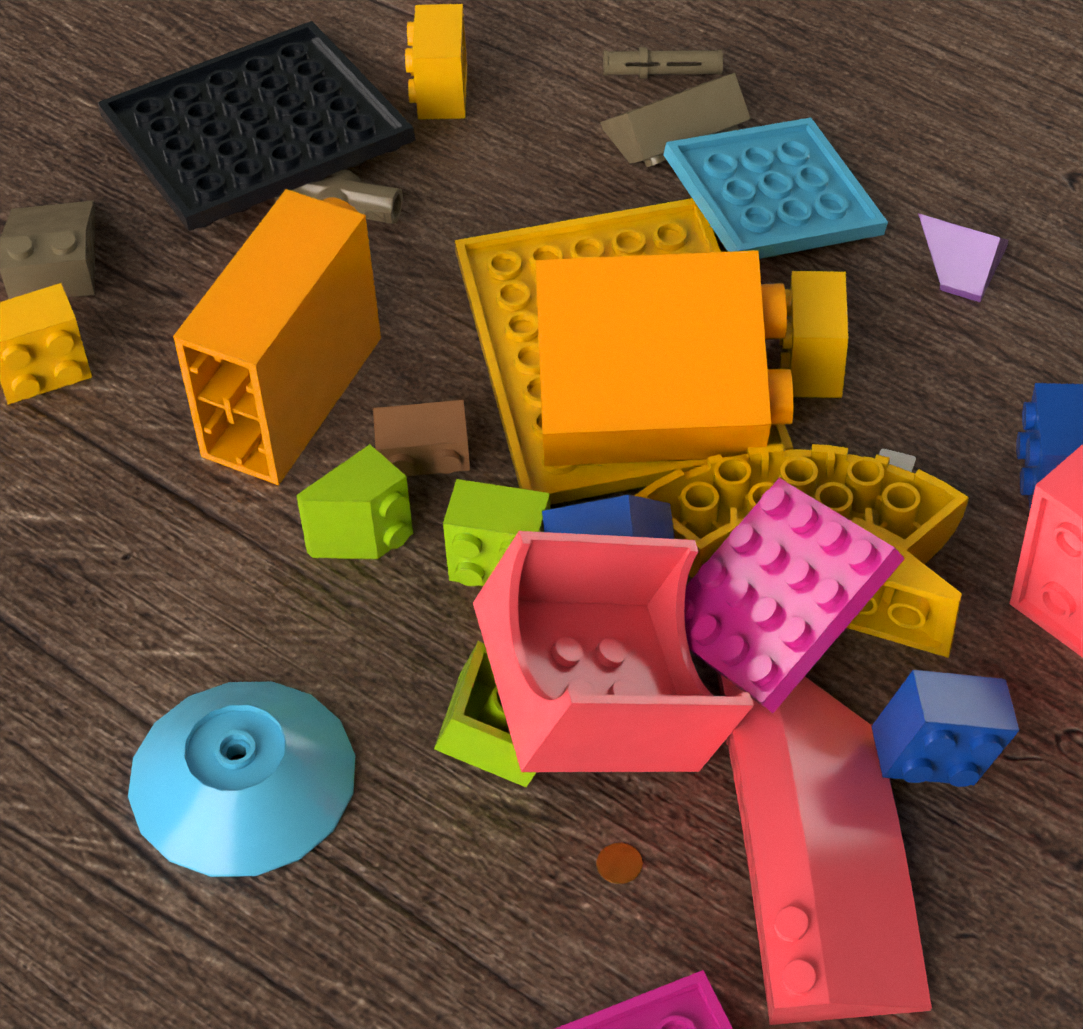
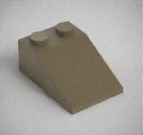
(49, 248)

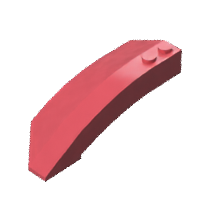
(825, 862)

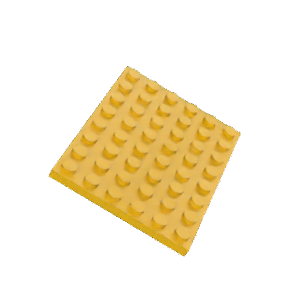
(503, 301)

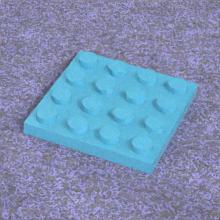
(774, 188)

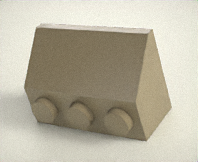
(694, 112)

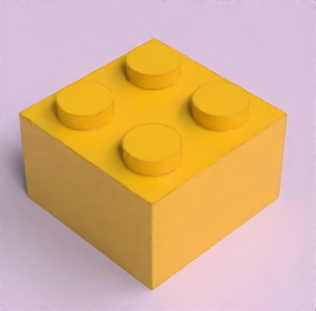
(437, 61)
(816, 333)
(39, 344)

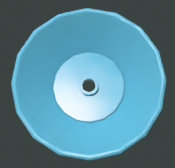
(250, 810)

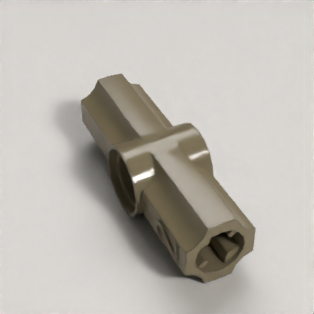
(372, 200)

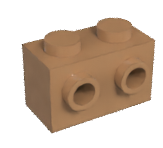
(423, 437)

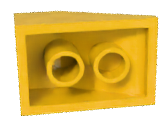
(911, 606)

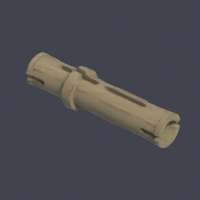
(616, 62)

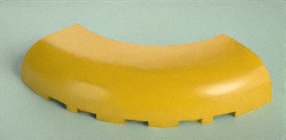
(717, 496)

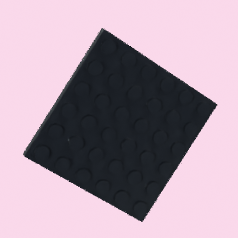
(254, 124)

